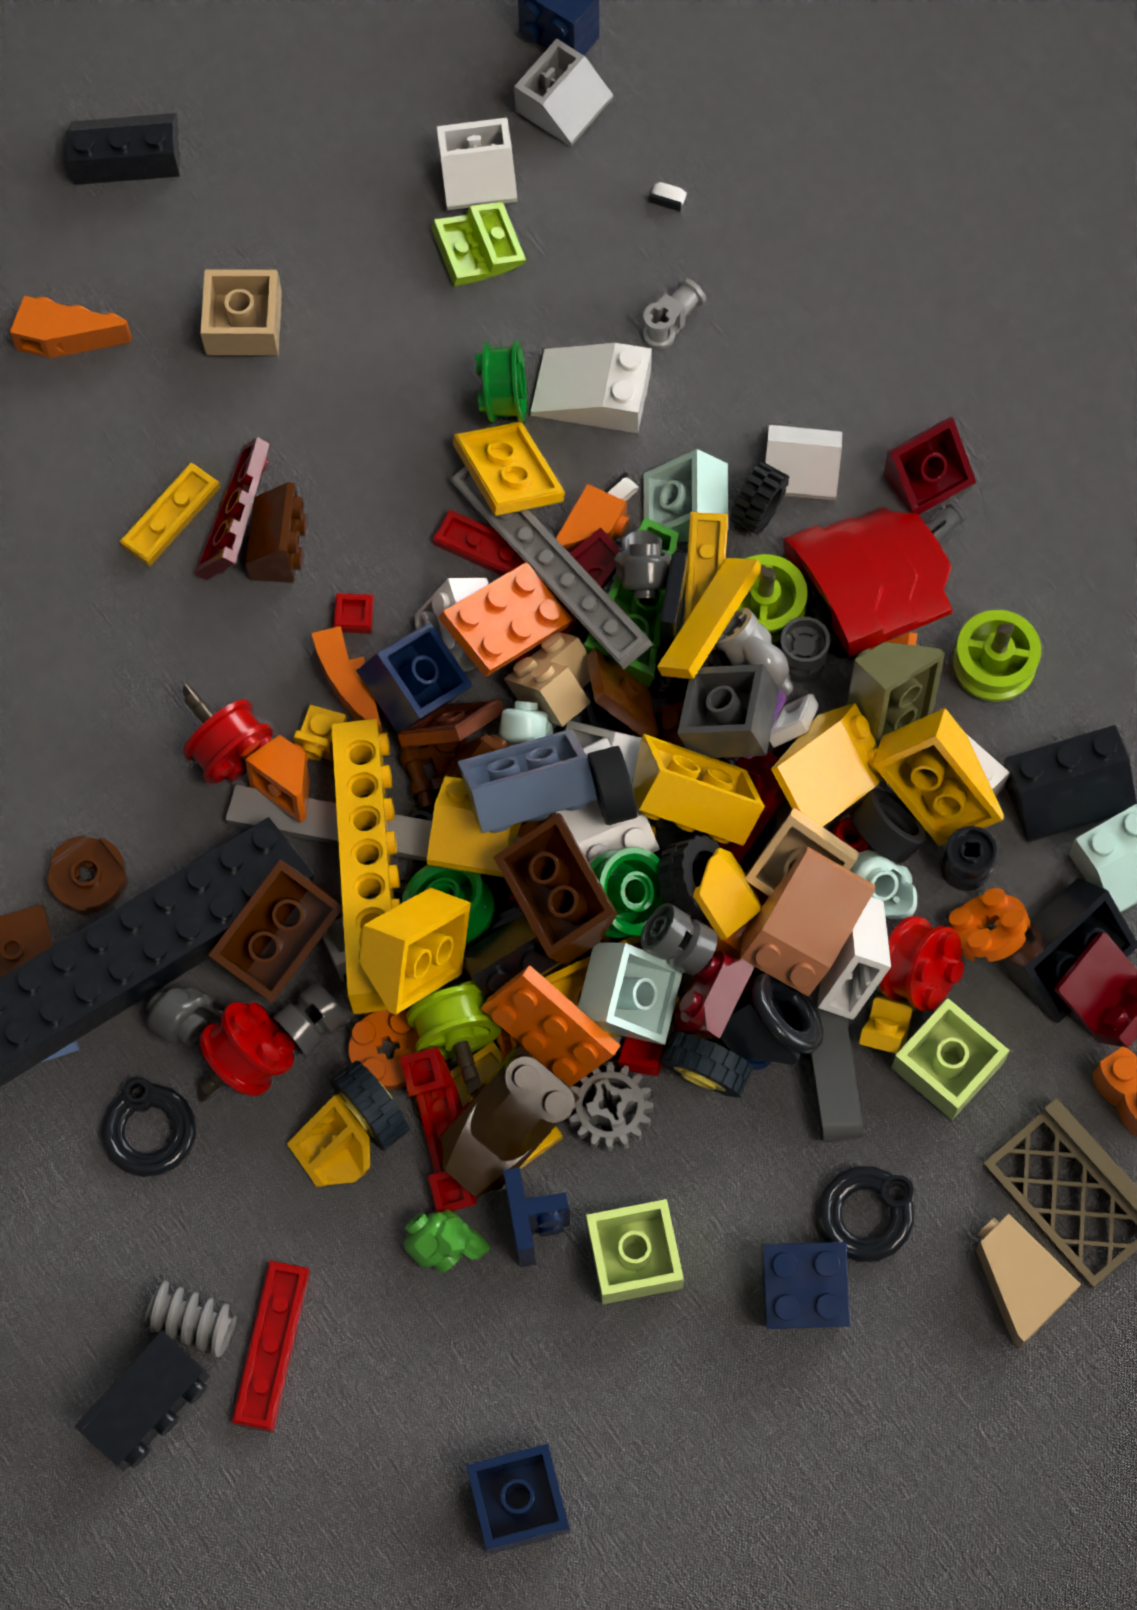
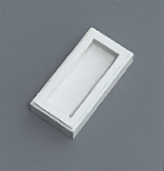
(793, 720)

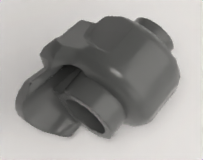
(642, 564)
(181, 1015)

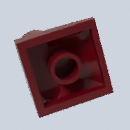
(712, 996)

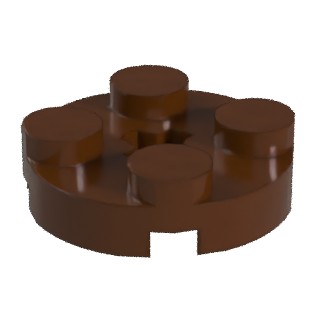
(89, 853)

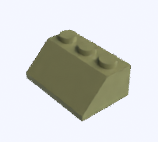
(895, 685)

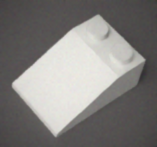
(594, 385)
(597, 837)

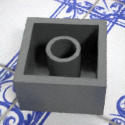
(729, 711)

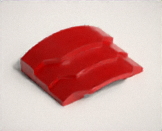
(875, 575)

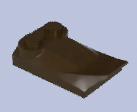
(504, 1122)

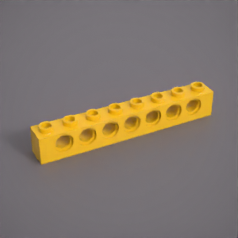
(354, 744)

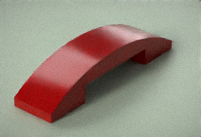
(438, 1103)

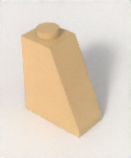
(1022, 1277)

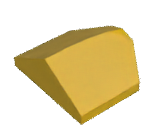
(726, 895)
(332, 1145)

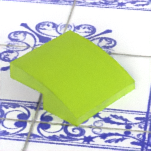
(478, 243)

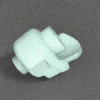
(524, 723)
(891, 883)

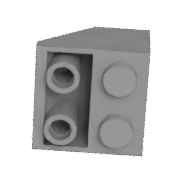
(562, 93)

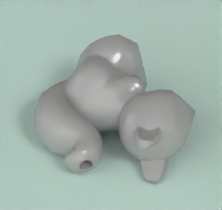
(749, 643)

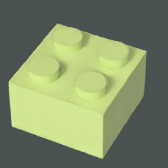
(950, 1059)
(634, 1251)

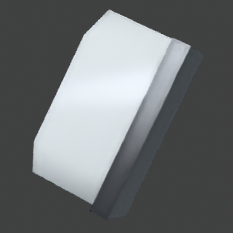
(667, 196)
(622, 488)

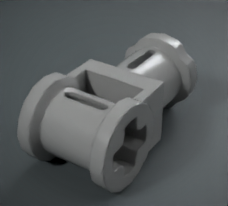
(668, 315)

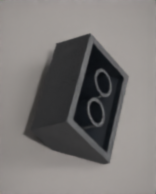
(123, 149)
(1070, 783)
(1059, 939)
(143, 1402)

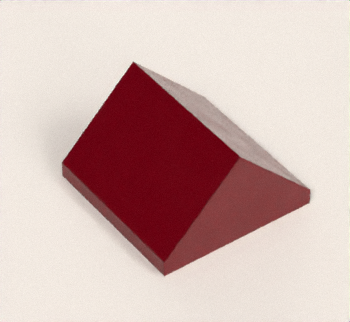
(929, 467)

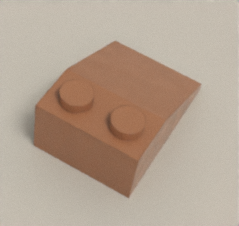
(806, 921)

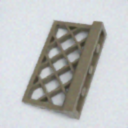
(1095, 1162)

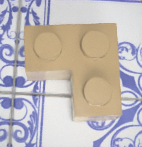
(554, 678)

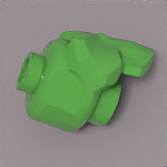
(442, 1240)

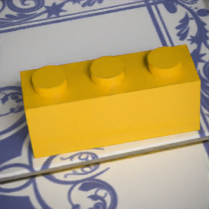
(695, 791)
(415, 947)

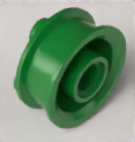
(503, 381)
(638, 872)
(460, 884)

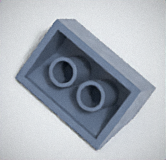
(528, 781)

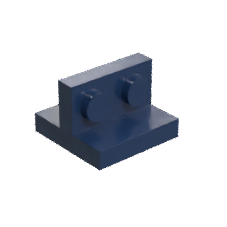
(541, 1214)

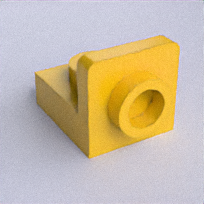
(316, 732)
(887, 1025)

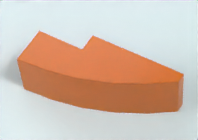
(343, 676)

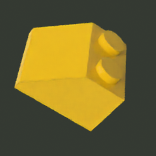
(457, 838)

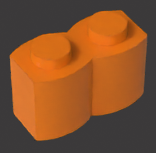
(1117, 1083)

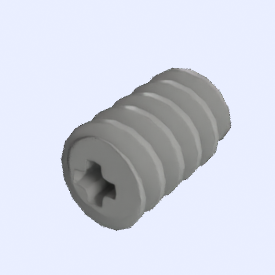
(190, 1320)

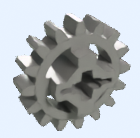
(624, 1099)

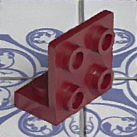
(1103, 992)

